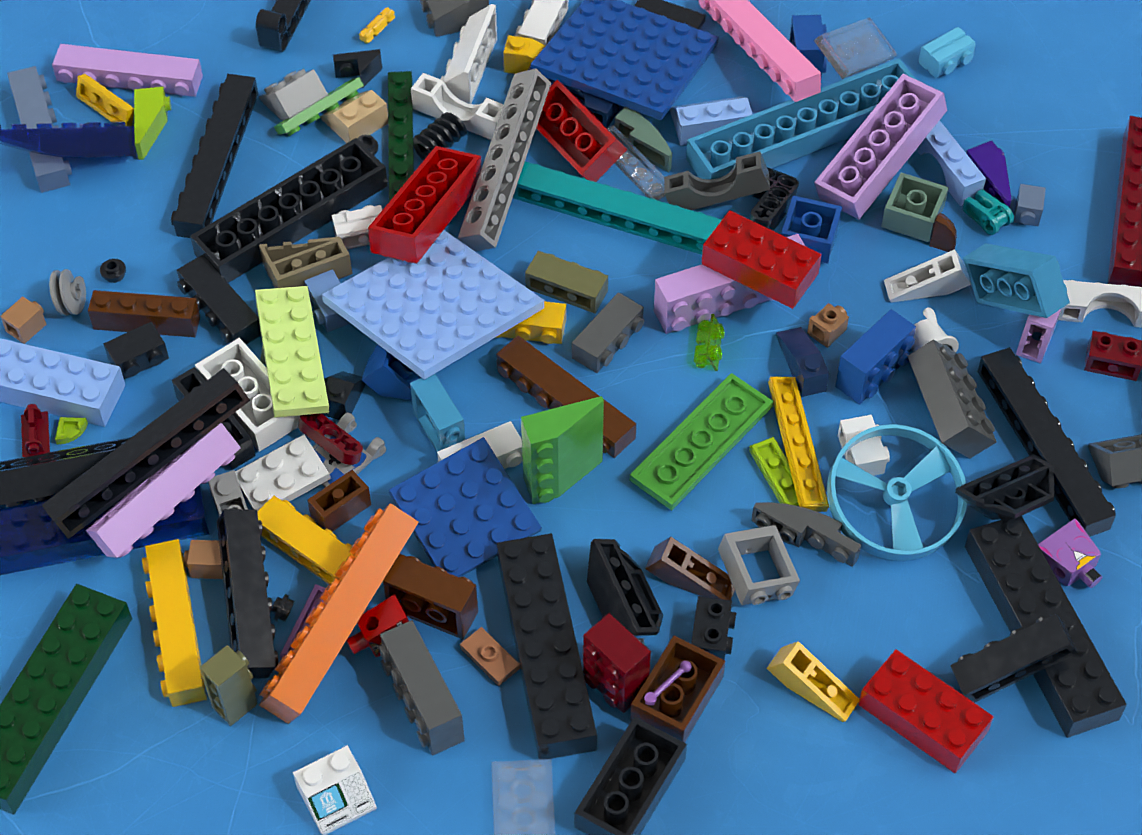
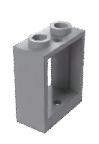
(753, 541)

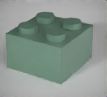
(914, 206)

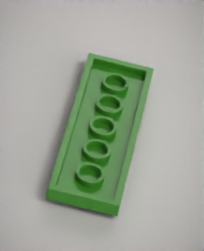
(701, 441)

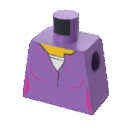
(1072, 555)

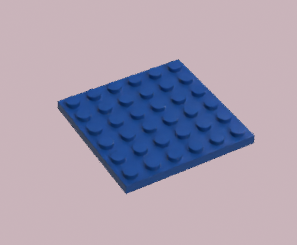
(625, 55)

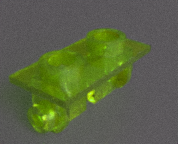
(711, 334)

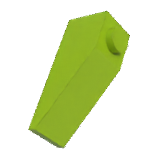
(149, 117)

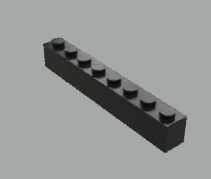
(215, 155)
(1042, 436)
(145, 453)

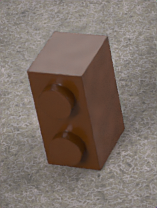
(339, 501)

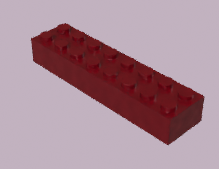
(1127, 233)

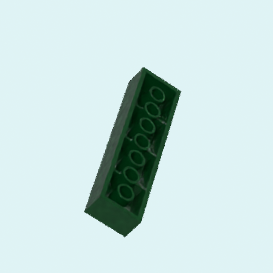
(55, 686)

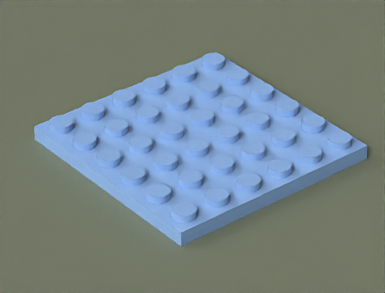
(433, 308)

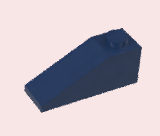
(804, 361)

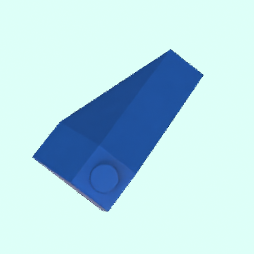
(388, 375)

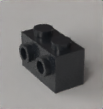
(137, 350)
(711, 626)

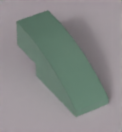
(644, 138)

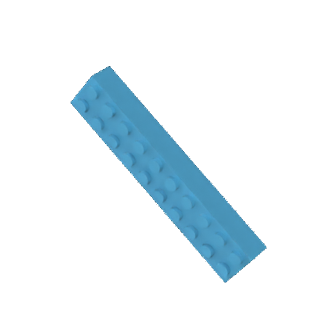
(795, 127)

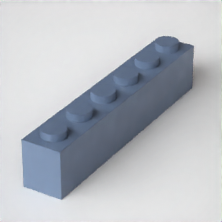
(32, 110)

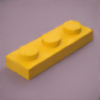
(103, 100)

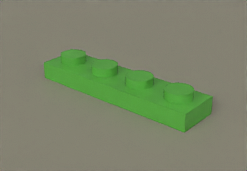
(328, 103)

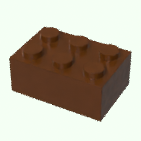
(432, 595)
(684, 699)

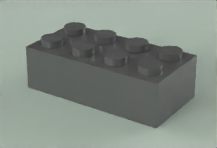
(952, 399)
(421, 687)

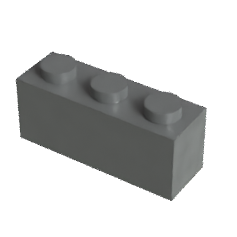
(608, 333)

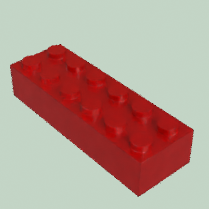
(425, 205)

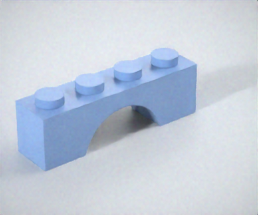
(959, 170)

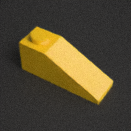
(520, 53)
(812, 680)

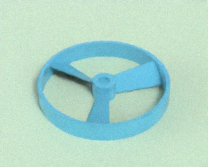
(897, 491)

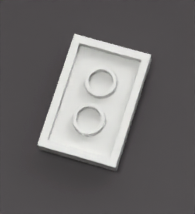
(282, 473)

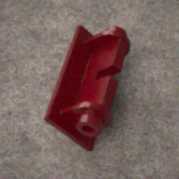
(35, 431)

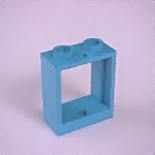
(436, 413)

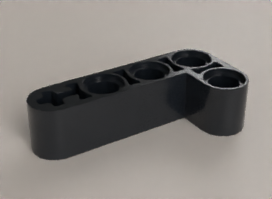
(278, 25)
(774, 203)

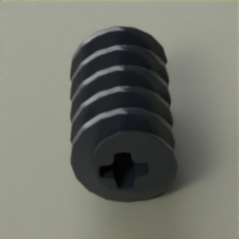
(439, 133)

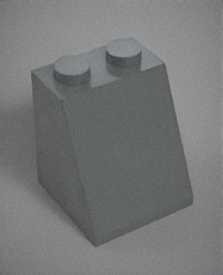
(450, 15)

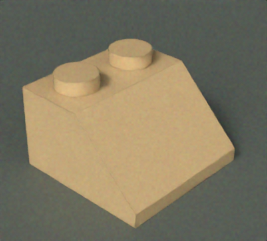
(358, 116)

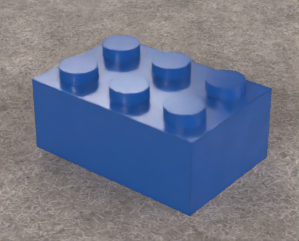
(875, 357)

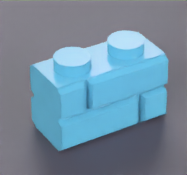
(947, 52)

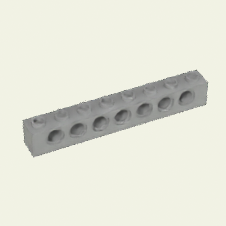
(504, 160)

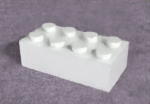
(252, 376)

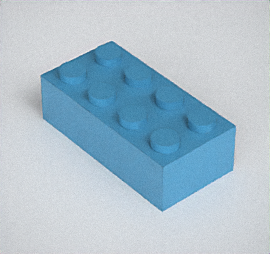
(1016, 280)

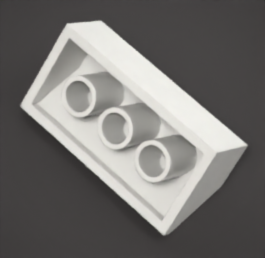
(471, 54)

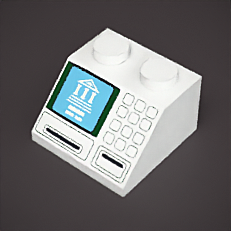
(334, 790)

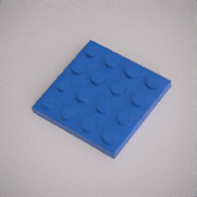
(465, 508)

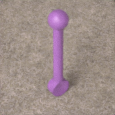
(650, 698)

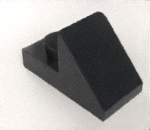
(362, 63)

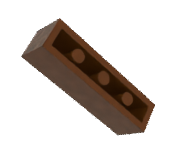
(131, 310)

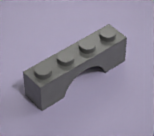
(746, 178)

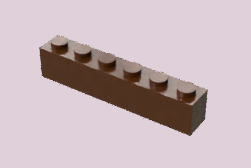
(556, 388)

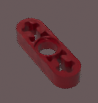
(343, 448)

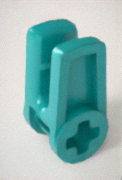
(987, 212)

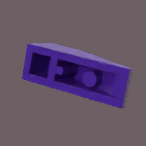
(993, 166)

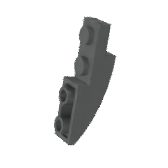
(802, 524)

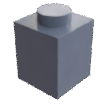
(1029, 205)

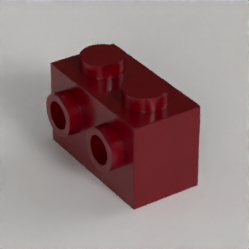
(1114, 355)

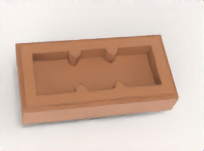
(490, 656)

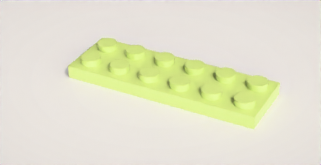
(291, 351)

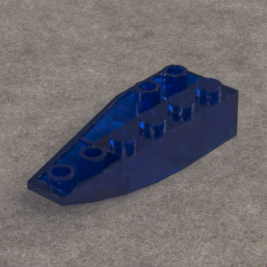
(71, 141)

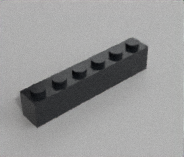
(246, 589)

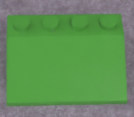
(561, 447)

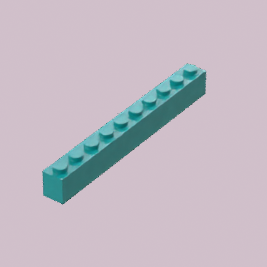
(614, 208)

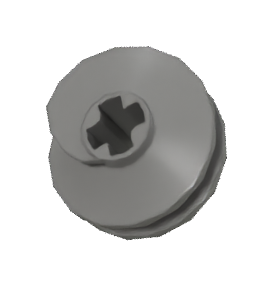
(67, 292)

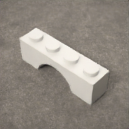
(434, 99)
(1091, 296)

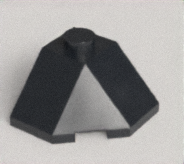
(342, 393)

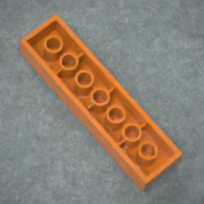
(338, 614)

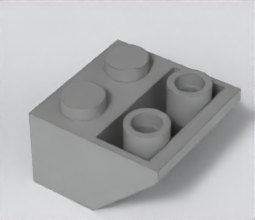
(293, 93)

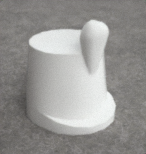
(929, 329)

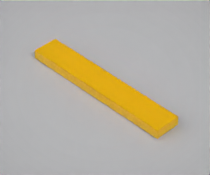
(798, 444)

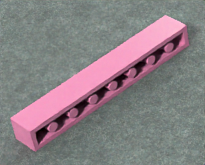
(766, 46)

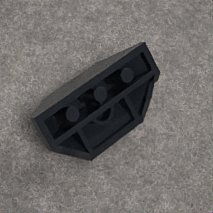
(1011, 489)
(622, 588)

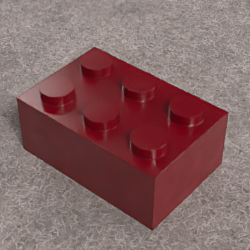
(615, 662)

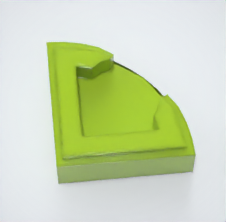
(70, 429)

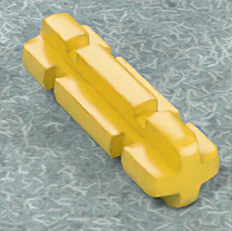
(376, 25)

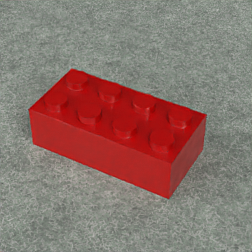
(578, 133)
(761, 259)
(925, 710)

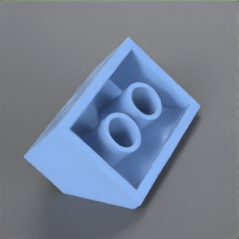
(702, 117)

